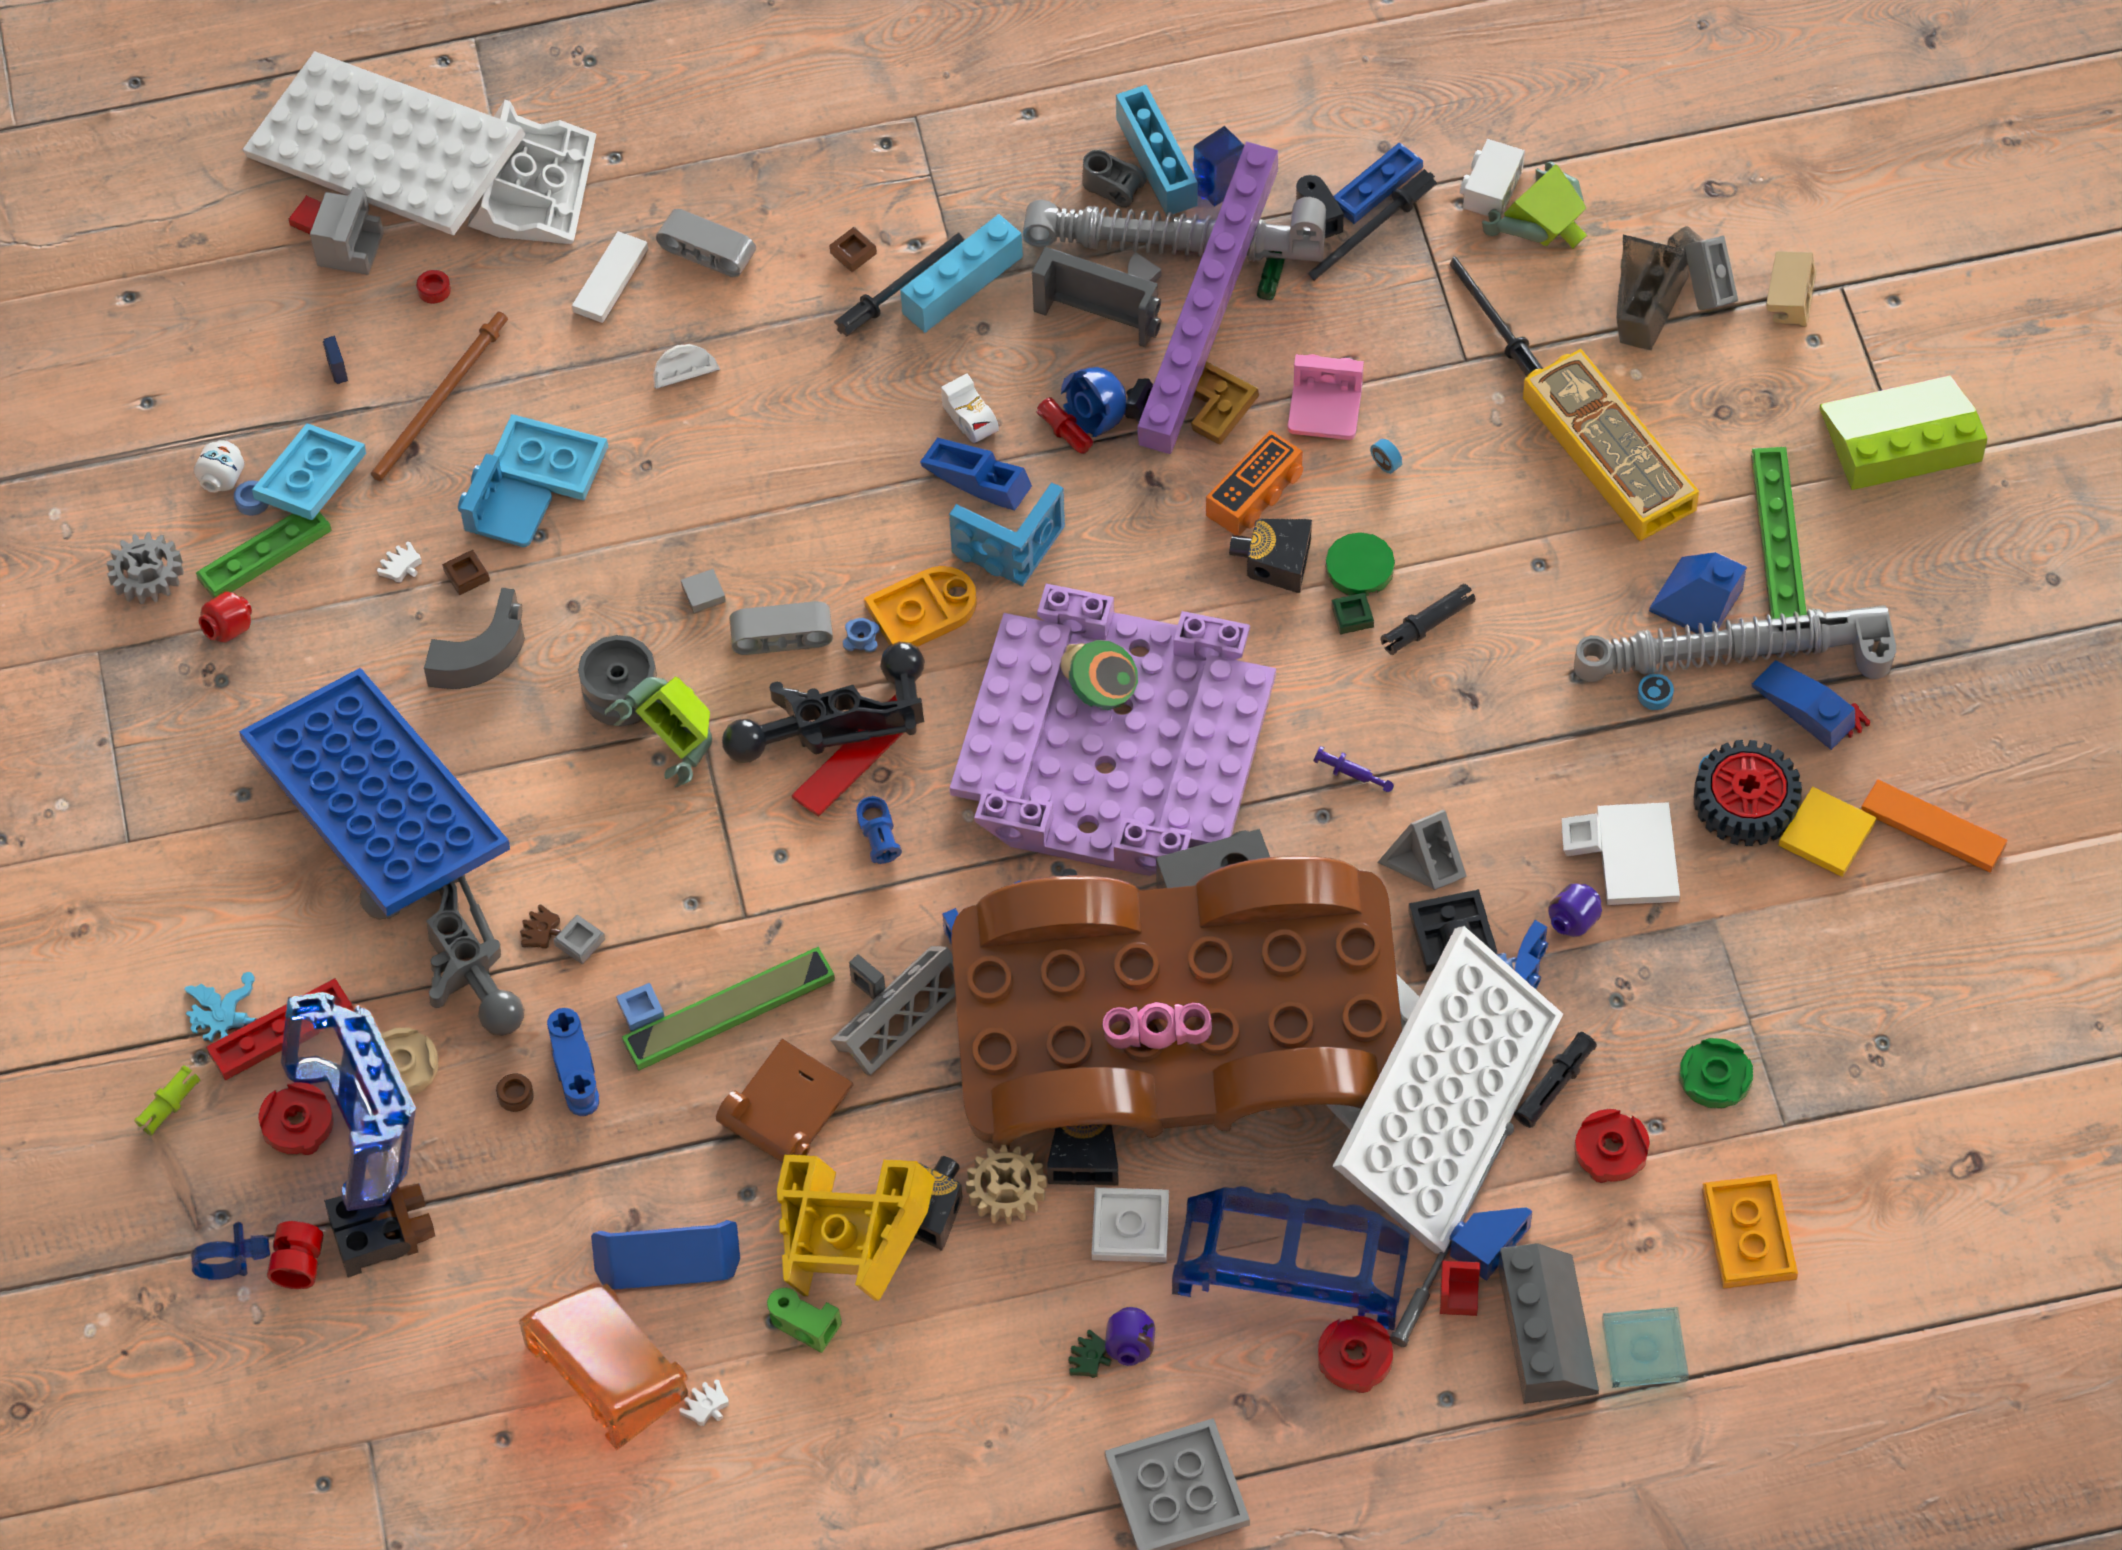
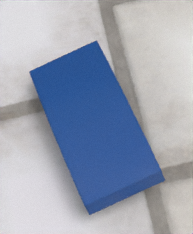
(1531, 952)

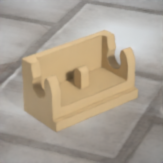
(1792, 287)

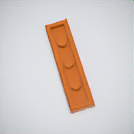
(1934, 825)

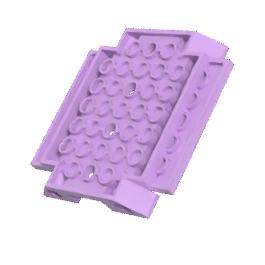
(1174, 756)

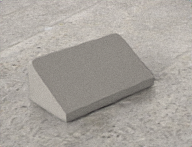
(1711, 273)

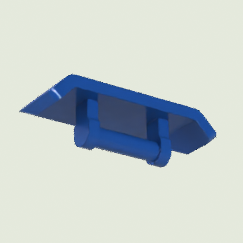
(666, 1255)

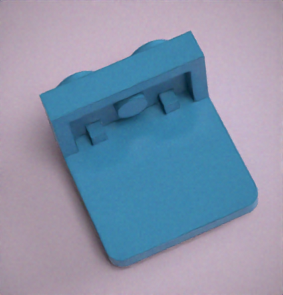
(501, 505)

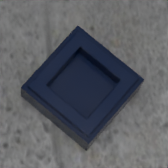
(335, 360)

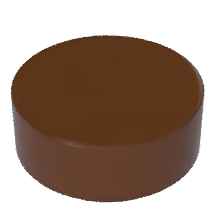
(514, 1092)

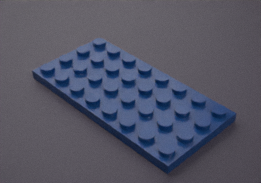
(374, 791)

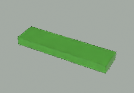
(261, 553)

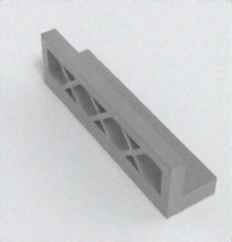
(890, 1001)

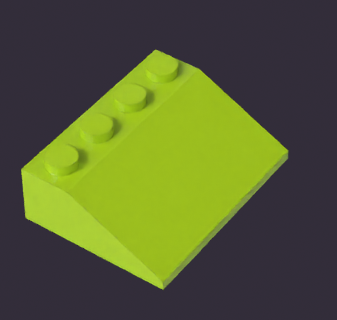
(1904, 432)

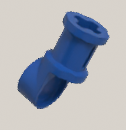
(878, 829)

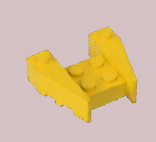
(849, 1230)

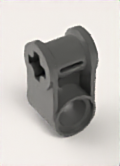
(1113, 177)

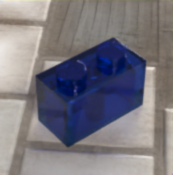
(1215, 164)

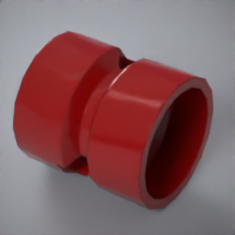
(295, 1255)

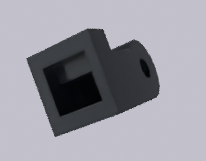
(1316, 188)

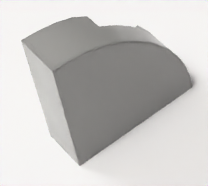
(1142, 268)

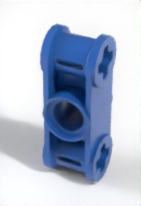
(573, 1061)

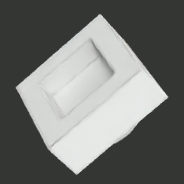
(1581, 834)

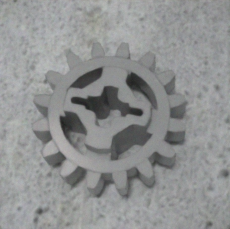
(145, 568)

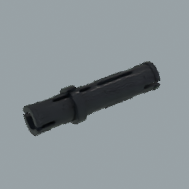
(1415, 626)
(1564, 1068)

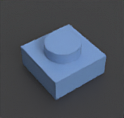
(640, 1007)

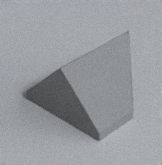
(1427, 852)

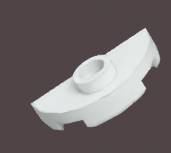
(682, 364)

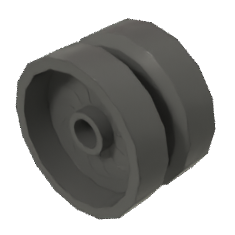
(611, 671)

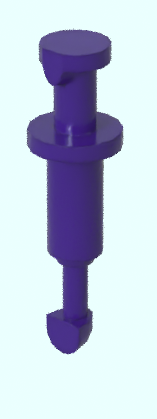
(1351, 769)

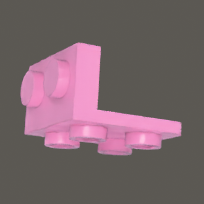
(1325, 397)

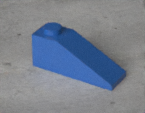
(1807, 703)

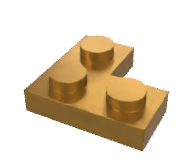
(1226, 402)

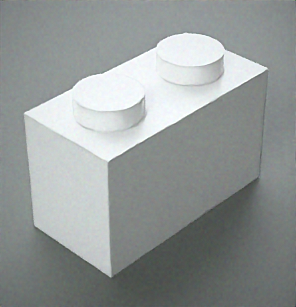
(1493, 178)

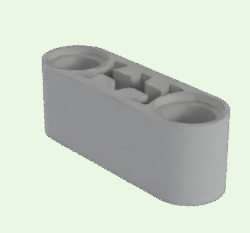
(705, 243)
(781, 628)

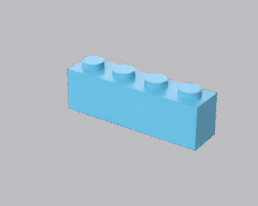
(1156, 150)
(961, 273)

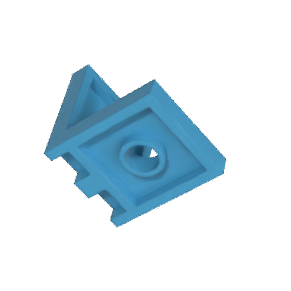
(1003, 550)

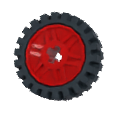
(1747, 792)

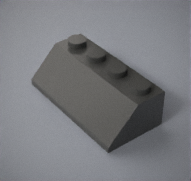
(1546, 1323)

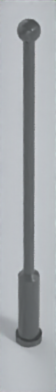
(1421, 1295)

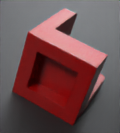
(1459, 1288)

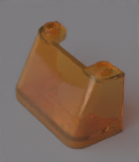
(605, 1360)

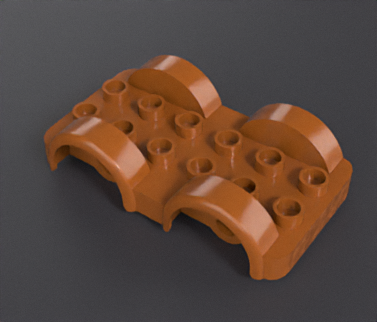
(1274, 947)

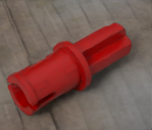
(1064, 425)

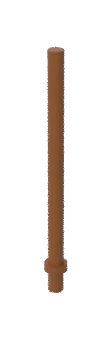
(488, 333)

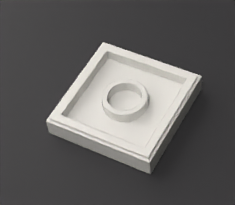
(1130, 1224)

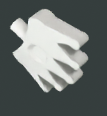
(400, 564)
(706, 1405)

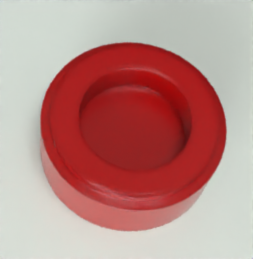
(433, 286)

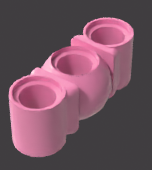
(1174, 1031)

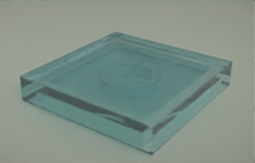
(1645, 1347)

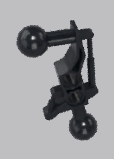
(900, 663)

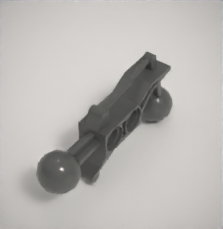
(499, 1010)

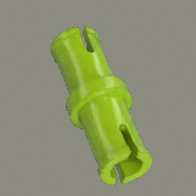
(167, 1100)

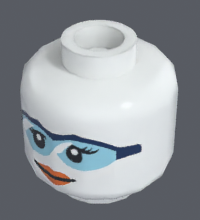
(219, 466)

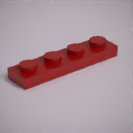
(261, 1037)

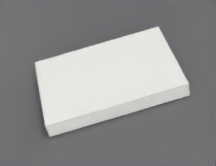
(1638, 854)

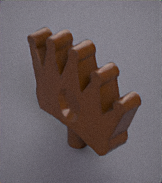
(540, 929)

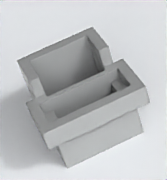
(345, 233)

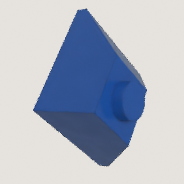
(1700, 591)

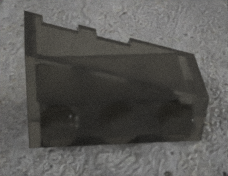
(1648, 289)

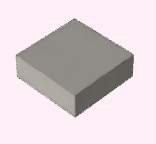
(703, 590)
(579, 939)

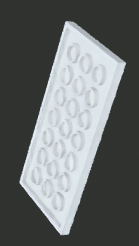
(384, 137)
(1448, 1090)

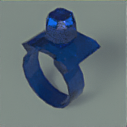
(257, 1247)

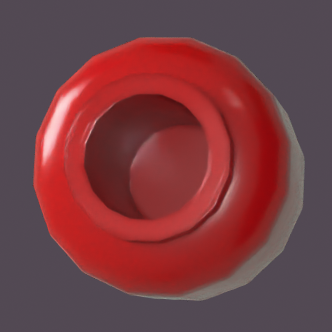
(225, 617)

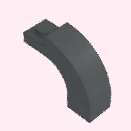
(481, 658)

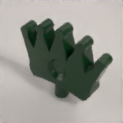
(1088, 1356)

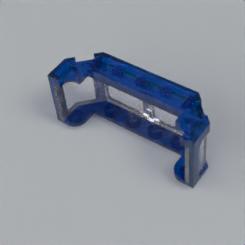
(350, 1054)

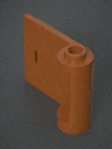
(781, 1107)

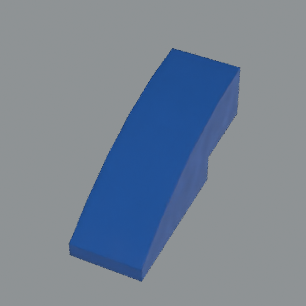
(977, 473)

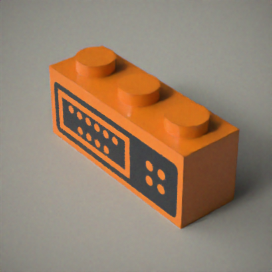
(1254, 483)

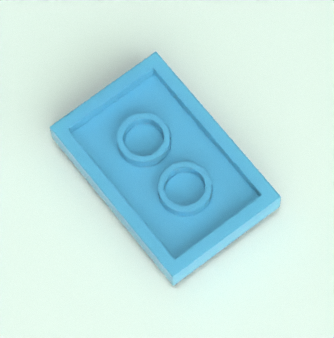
(550, 456)
(309, 471)

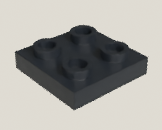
(1438, 917)

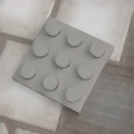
(1177, 1487)

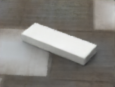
(610, 277)

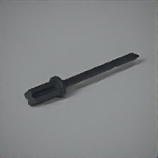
(1402, 199)
(869, 307)
(1517, 347)

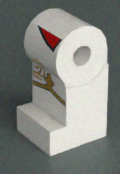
(968, 409)

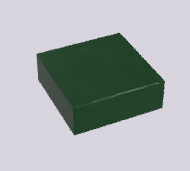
(1352, 613)

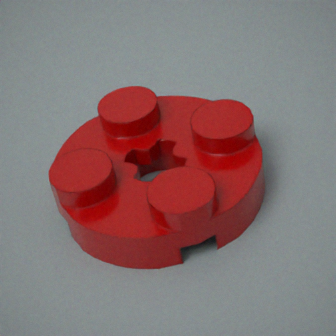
(298, 1138)
(1609, 1165)
(1360, 1373)

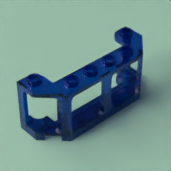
(1285, 1277)

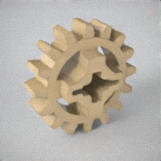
(1010, 1171)

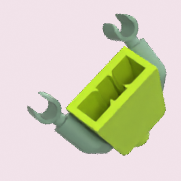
(1543, 210)
(675, 717)

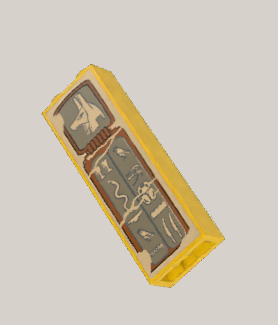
(1610, 444)

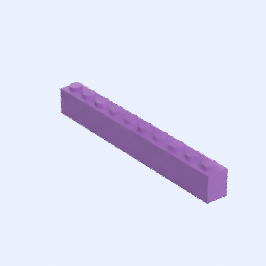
(1208, 298)

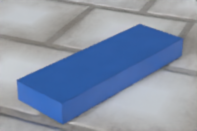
(1378, 182)

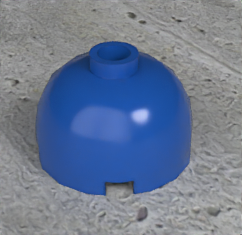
(1094, 399)

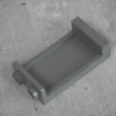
(1097, 291)

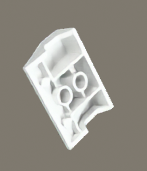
(539, 185)

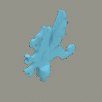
(222, 1011)

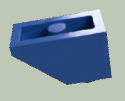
(1486, 1233)

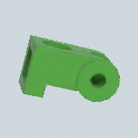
(803, 1320)

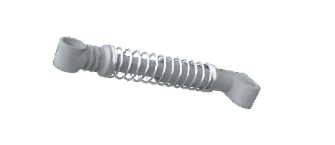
(1045, 223)
(1747, 639)

